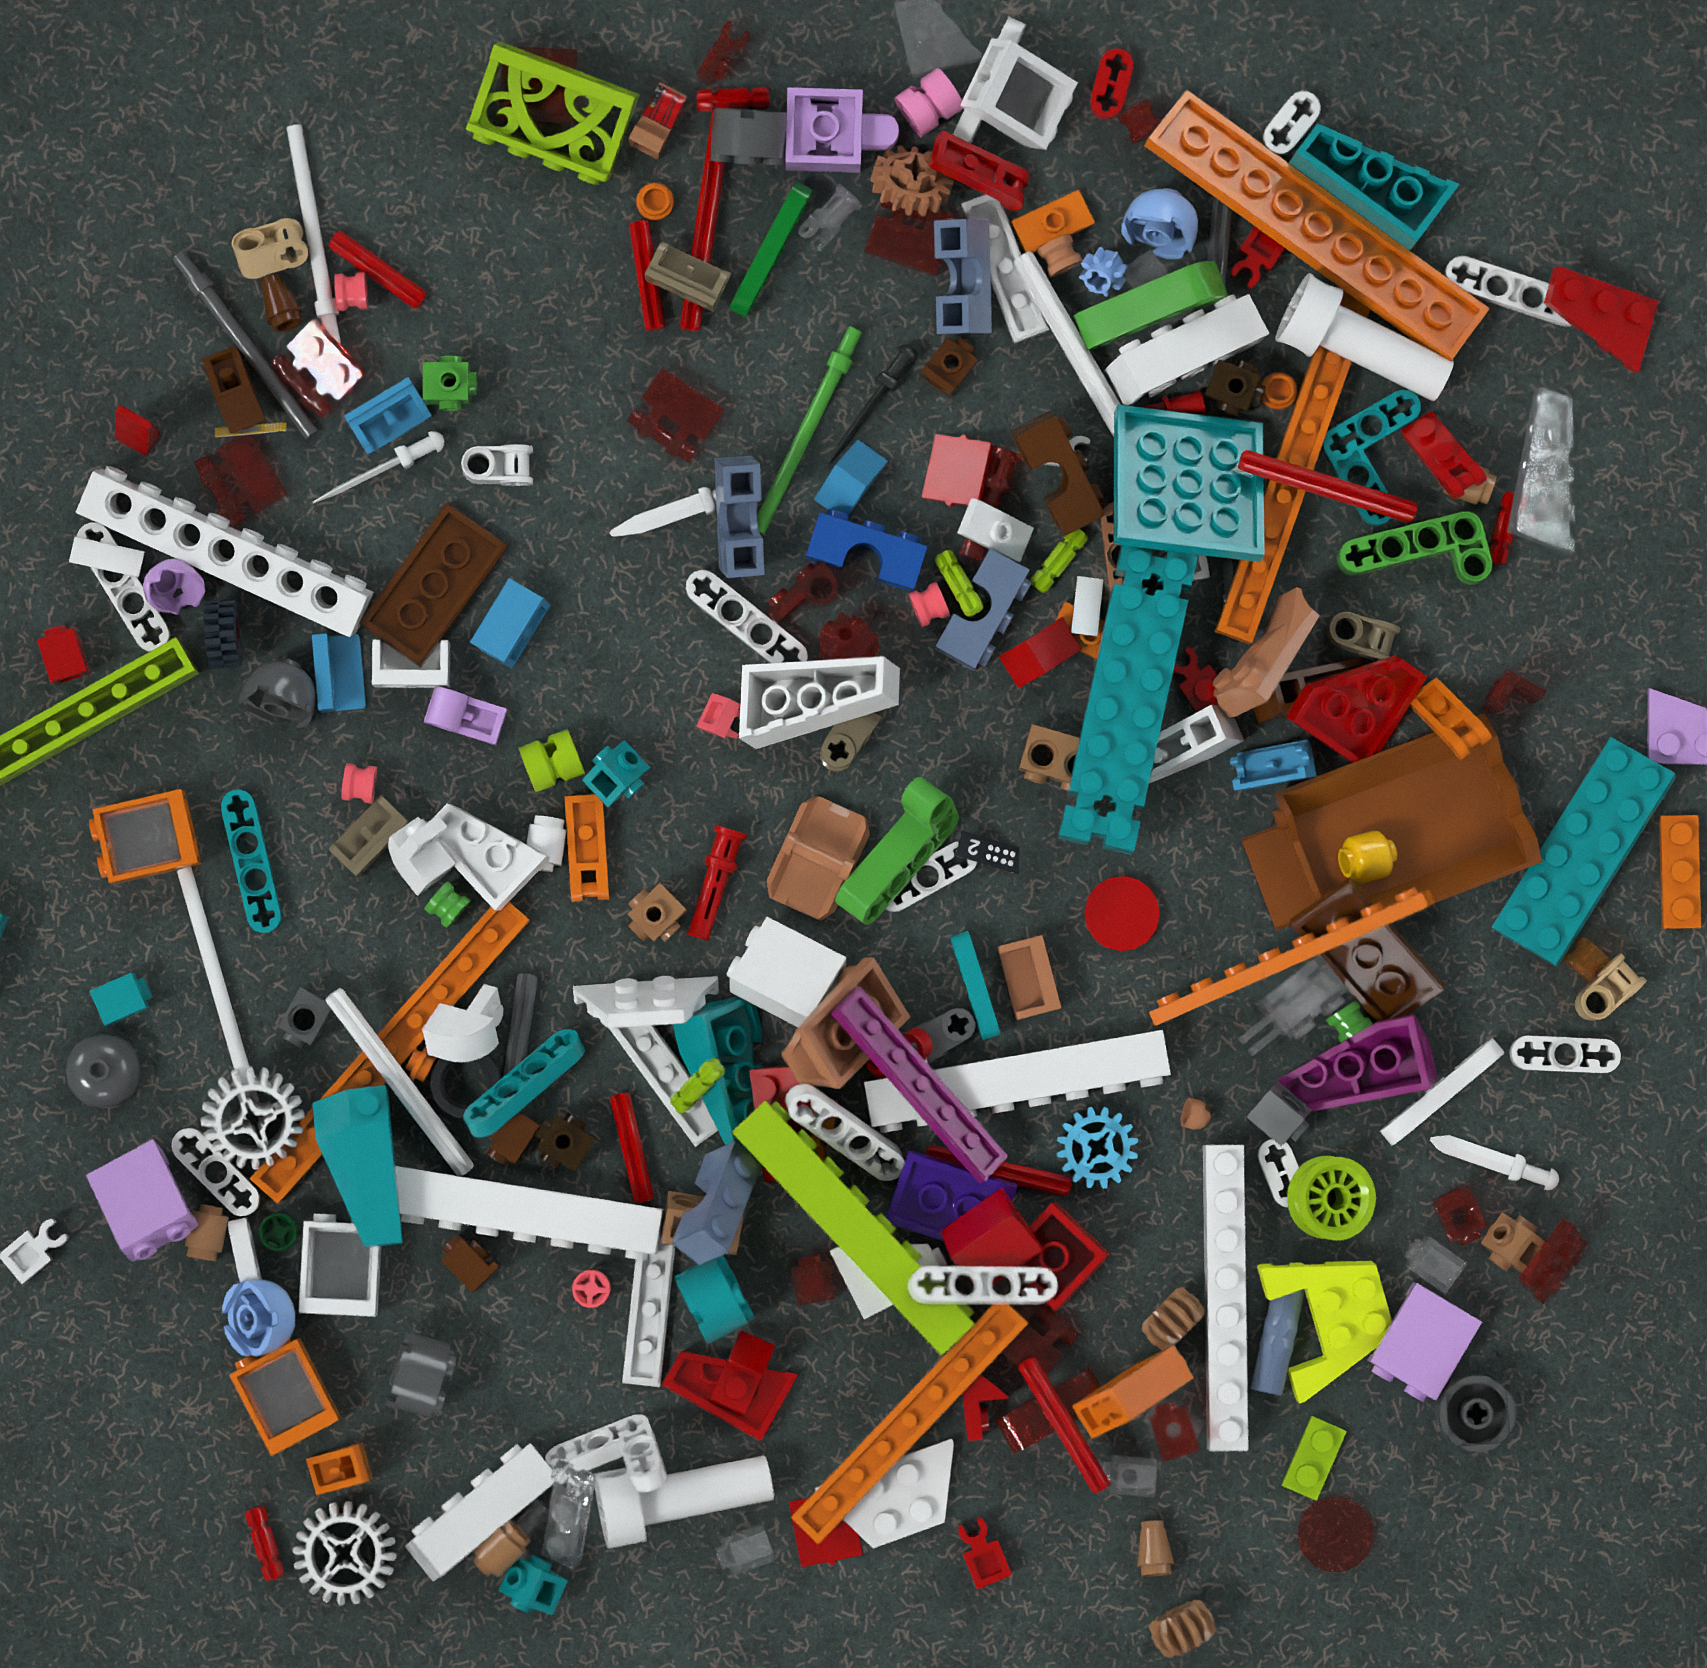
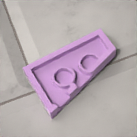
(1676, 730)

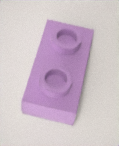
(465, 715)

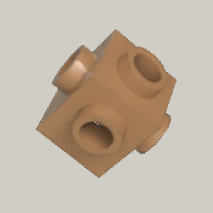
(658, 899)
(1512, 1242)

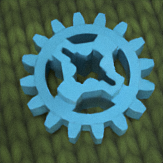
(1111, 1157)

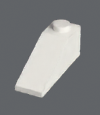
(1194, 741)

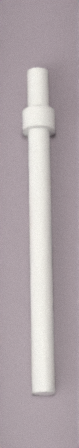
(326, 305)

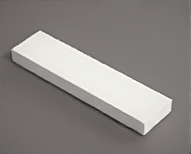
(1013, 296)
(665, 1076)
(649, 1317)

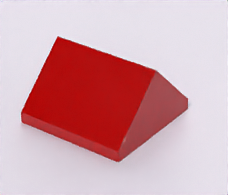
(991, 1236)

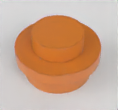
(655, 201)
(1279, 391)
(420, 1065)

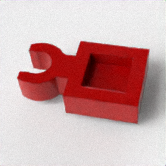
(1260, 251)
(1199, 683)
(985, 1559)

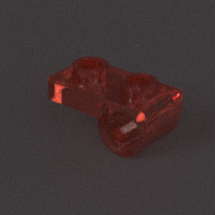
(785, 602)

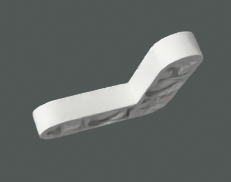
(621, 1439)

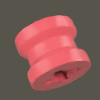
(351, 291)
(929, 604)
(359, 783)
(587, 1291)

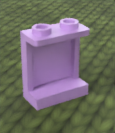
(142, 1201)
(1424, 1343)

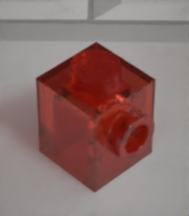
(812, 1280)

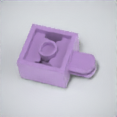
(833, 133)

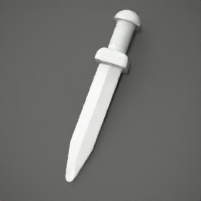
(405, 456)
(669, 513)
(1512, 1166)

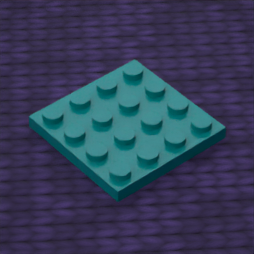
(1184, 486)

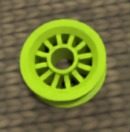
(1299, 1200)

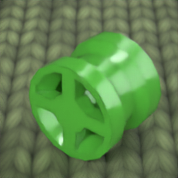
(447, 905)
(1348, 1021)

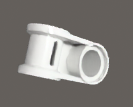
(500, 465)

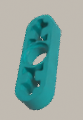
(975, 985)

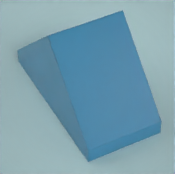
(850, 478)

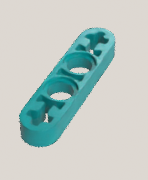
(246, 862)
(493, 1111)

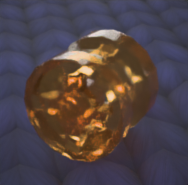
(1586, 959)

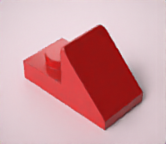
(742, 1372)
(975, 1417)

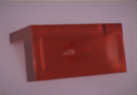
(1503, 687)

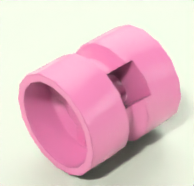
(929, 102)

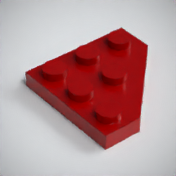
(1358, 707)

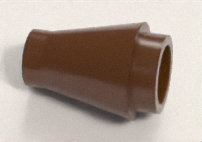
(280, 306)

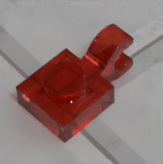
(716, 63)

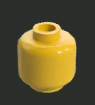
(1367, 857)

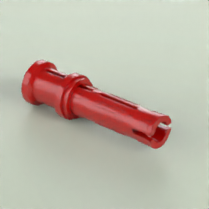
(720, 862)

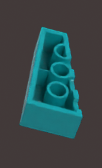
(1374, 183)

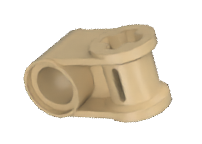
(267, 251)
(1613, 984)

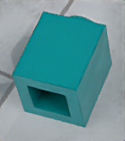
(121, 998)

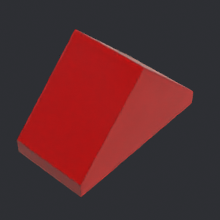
(1040, 652)

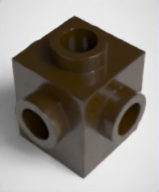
(1225, 377)
(572, 1154)

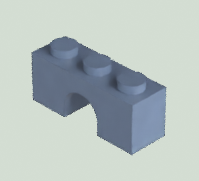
(966, 250)
(737, 527)
(970, 640)
(711, 1226)

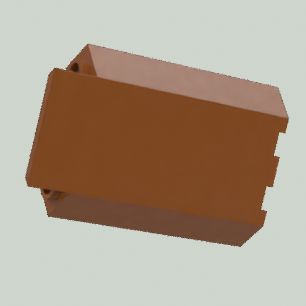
(1446, 815)

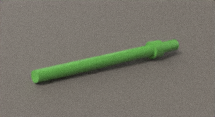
(838, 364)

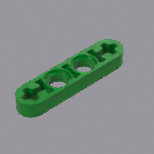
(771, 249)

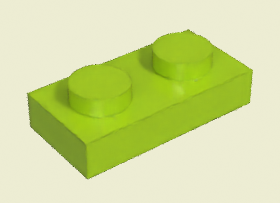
(1313, 1458)

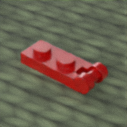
(979, 170)
(1443, 455)

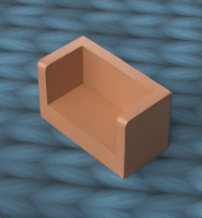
(1029, 977)

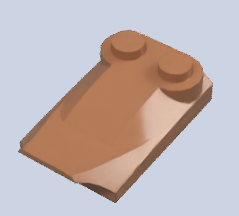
(1268, 658)
(821, 1048)

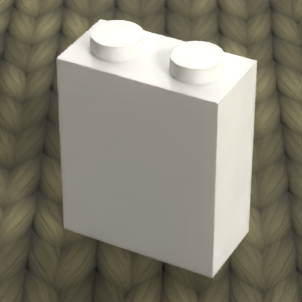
(784, 972)

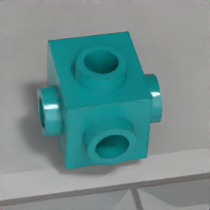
(620, 767)
(525, 1585)

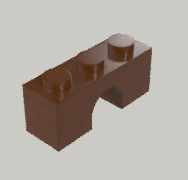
(1075, 500)

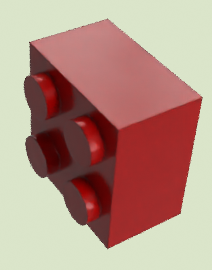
(1067, 1252)

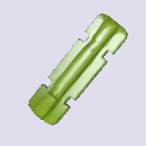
(1058, 560)
(958, 583)
(697, 1085)

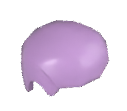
(164, 580)

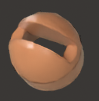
(1195, 1114)

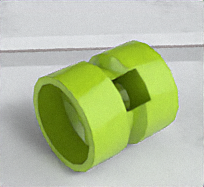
(551, 760)

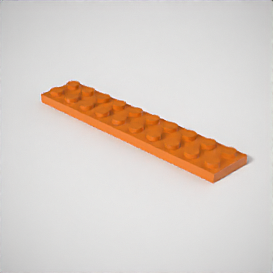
(1316, 226)

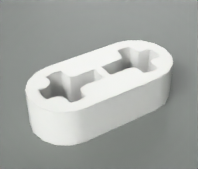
(1284, 117)
(1270, 1171)
(244, 1250)

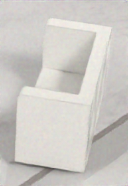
(396, 671)

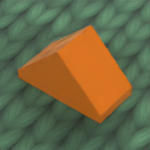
(339, 1468)

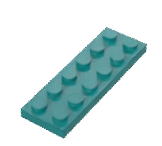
(1584, 851)

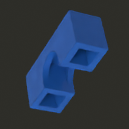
(898, 556)

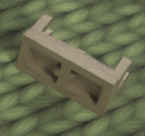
(687, 276)
(368, 836)

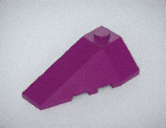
(1371, 1065)

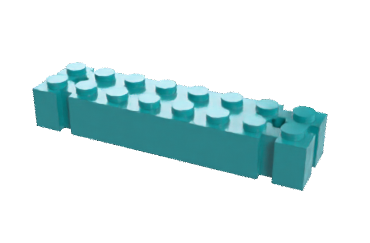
(1127, 698)

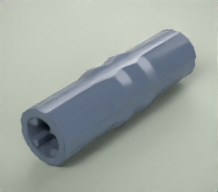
(1277, 1343)

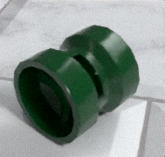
(273, 1232)

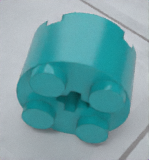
(714, 1298)

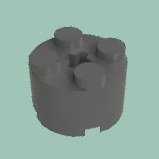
(749, 136)
(420, 1374)
(1490, 1428)

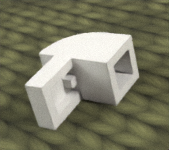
(419, 854)
(462, 1033)

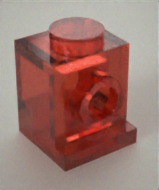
(1459, 1199)
(1169, 1446)

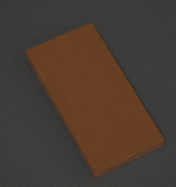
(433, 585)
(1375, 967)

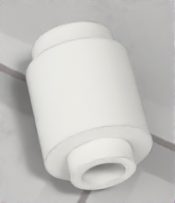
(549, 838)

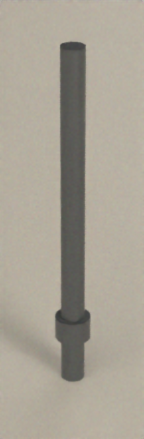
(201, 287)

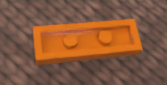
(1680, 872)

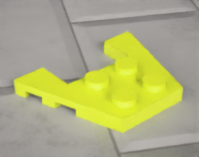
(1346, 1312)

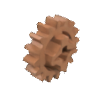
(910, 182)

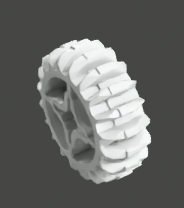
(269, 1111)
(358, 1564)

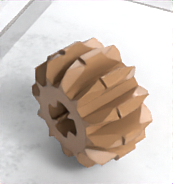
(1173, 1319)
(1182, 1628)

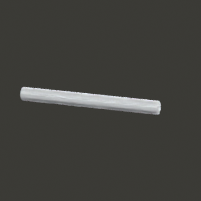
(1068, 336)
(399, 1082)

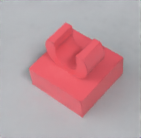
(719, 716)

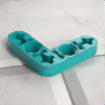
(1356, 456)

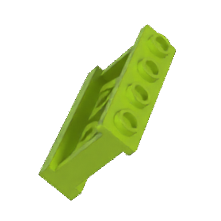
(601, 98)

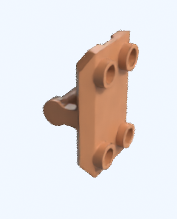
(817, 857)

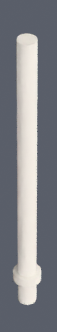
(214, 974)

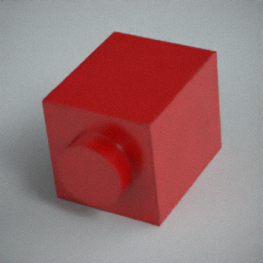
(63, 655)

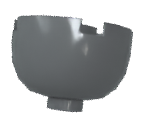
(275, 688)
(103, 1070)

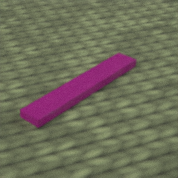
(919, 1084)

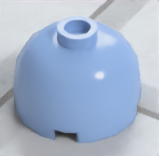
(1162, 220)
(258, 1317)

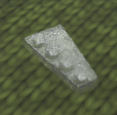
(1542, 487)

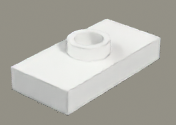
(995, 530)

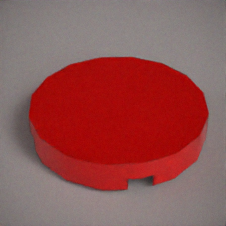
(1121, 913)

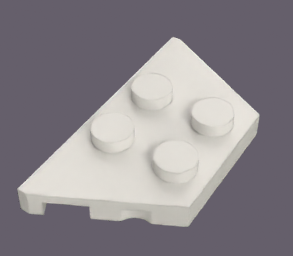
(646, 1002)
(906, 1497)

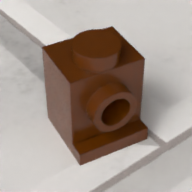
(947, 379)
(512, 1139)
(468, 1262)

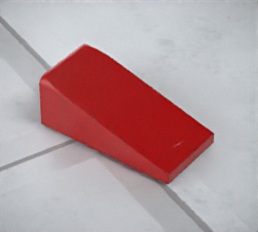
(135, 431)

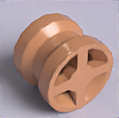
(1059, 255)

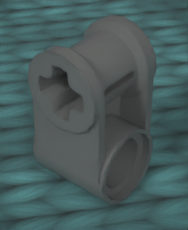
(940, 1035)

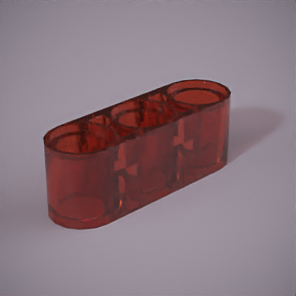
(1029, 1421)

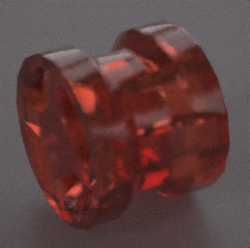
(1139, 121)

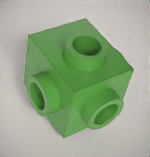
(438, 373)

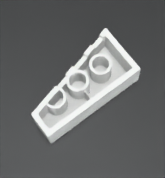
(1185, 349)
(811, 695)
(481, 1512)

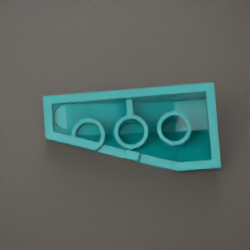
(727, 1033)
(359, 1151)

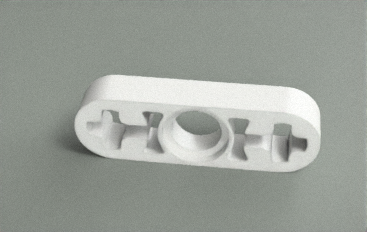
(957, 871)
(1593, 1065)
(200, 1173)

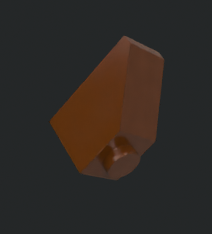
(233, 389)

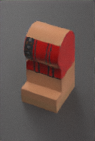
(657, 121)

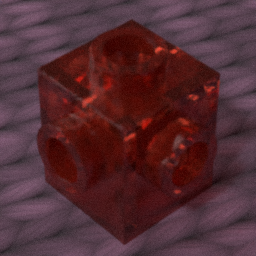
(847, 639)

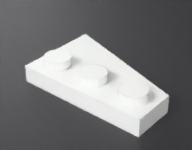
(487, 856)

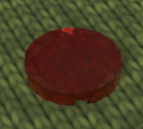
(1322, 1532)

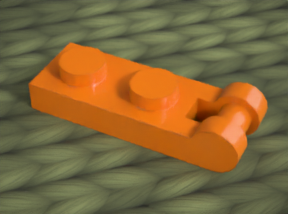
(1449, 718)
(586, 846)

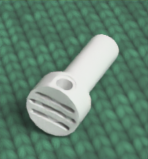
(1319, 319)
(684, 1494)

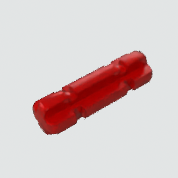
(732, 98)
(1500, 536)
(264, 1543)

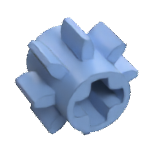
(1103, 271)

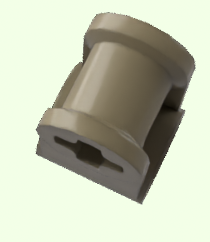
(1365, 636)
(852, 736)

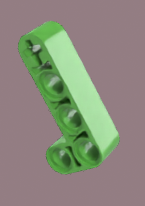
(1150, 304)
(1412, 550)
(901, 853)

